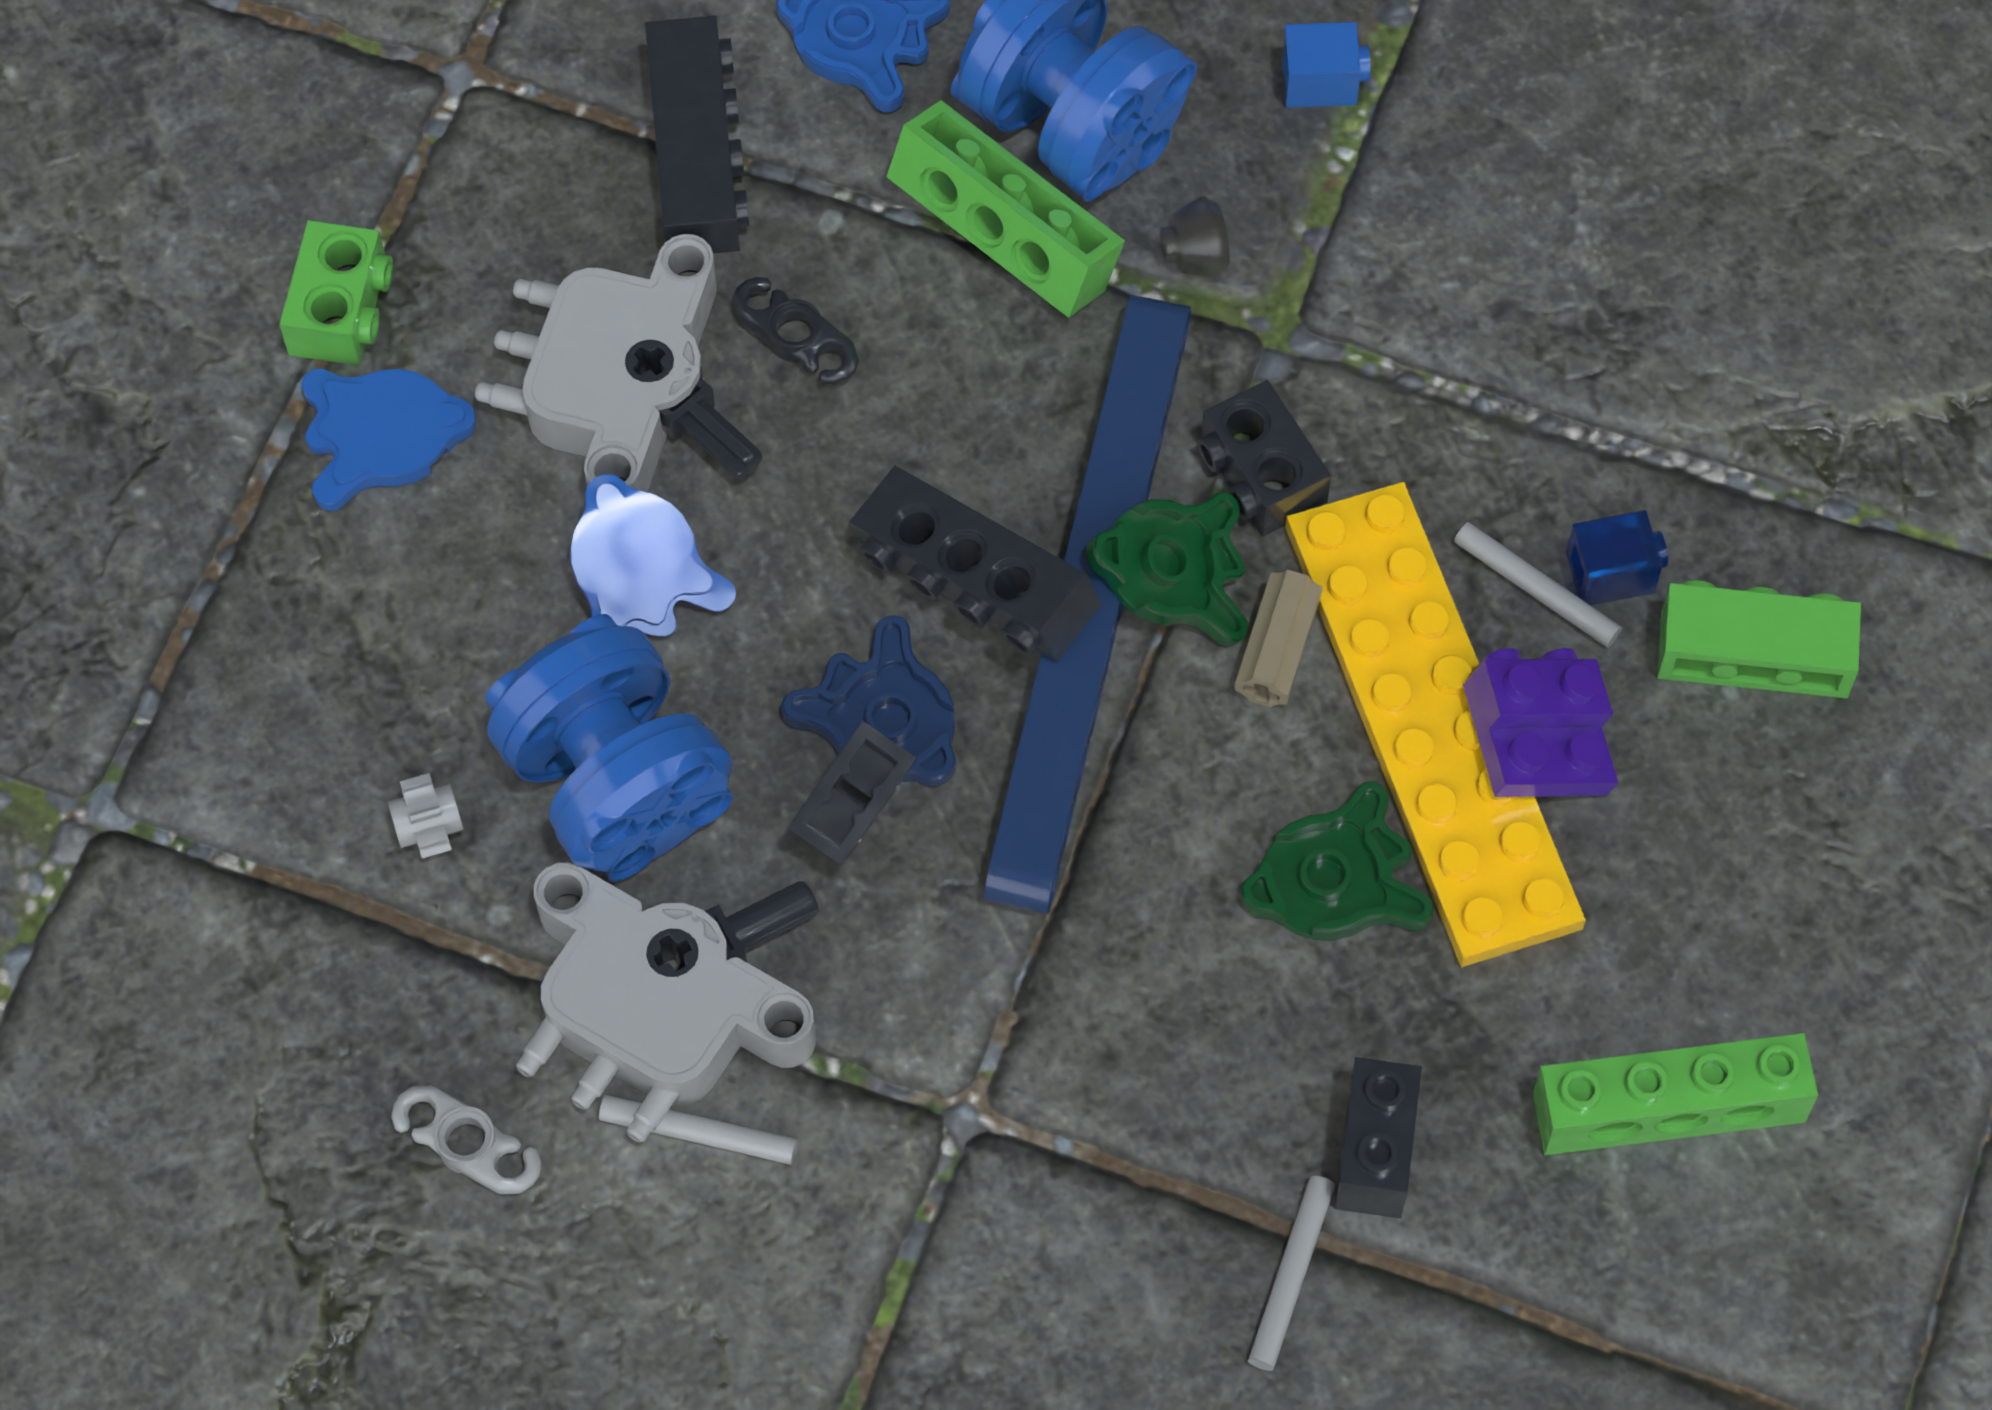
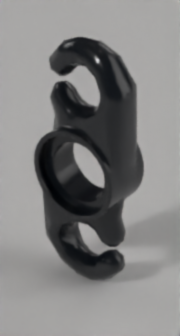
(822, 339)

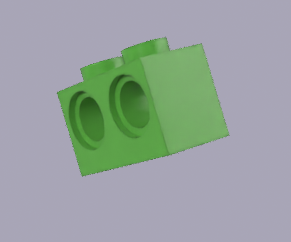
(323, 293)

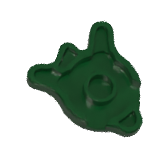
(1172, 564)
(1336, 873)

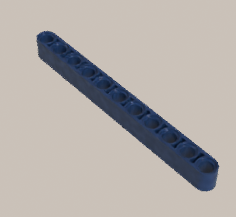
(1069, 692)

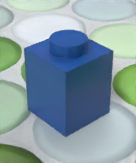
(1323, 64)

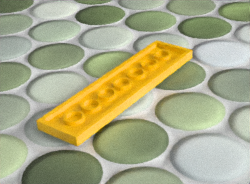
(1406, 669)

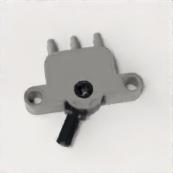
(623, 367)
(643, 1019)

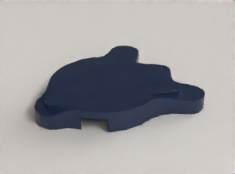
(890, 695)

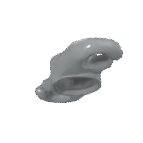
(483, 1163)

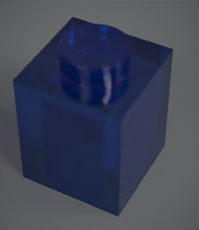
(1616, 557)

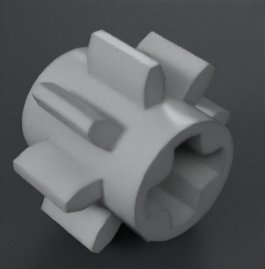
(425, 815)

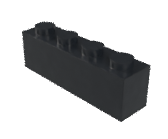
(692, 131)

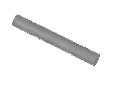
(1538, 584)
(705, 1131)
(1291, 1273)

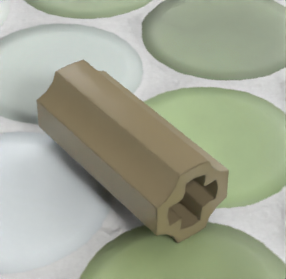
(1278, 638)

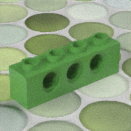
(1005, 208)
(1674, 1094)

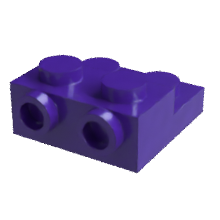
(1542, 724)

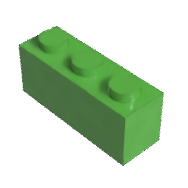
(1759, 639)

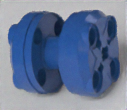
(1106, 104)
(587, 716)

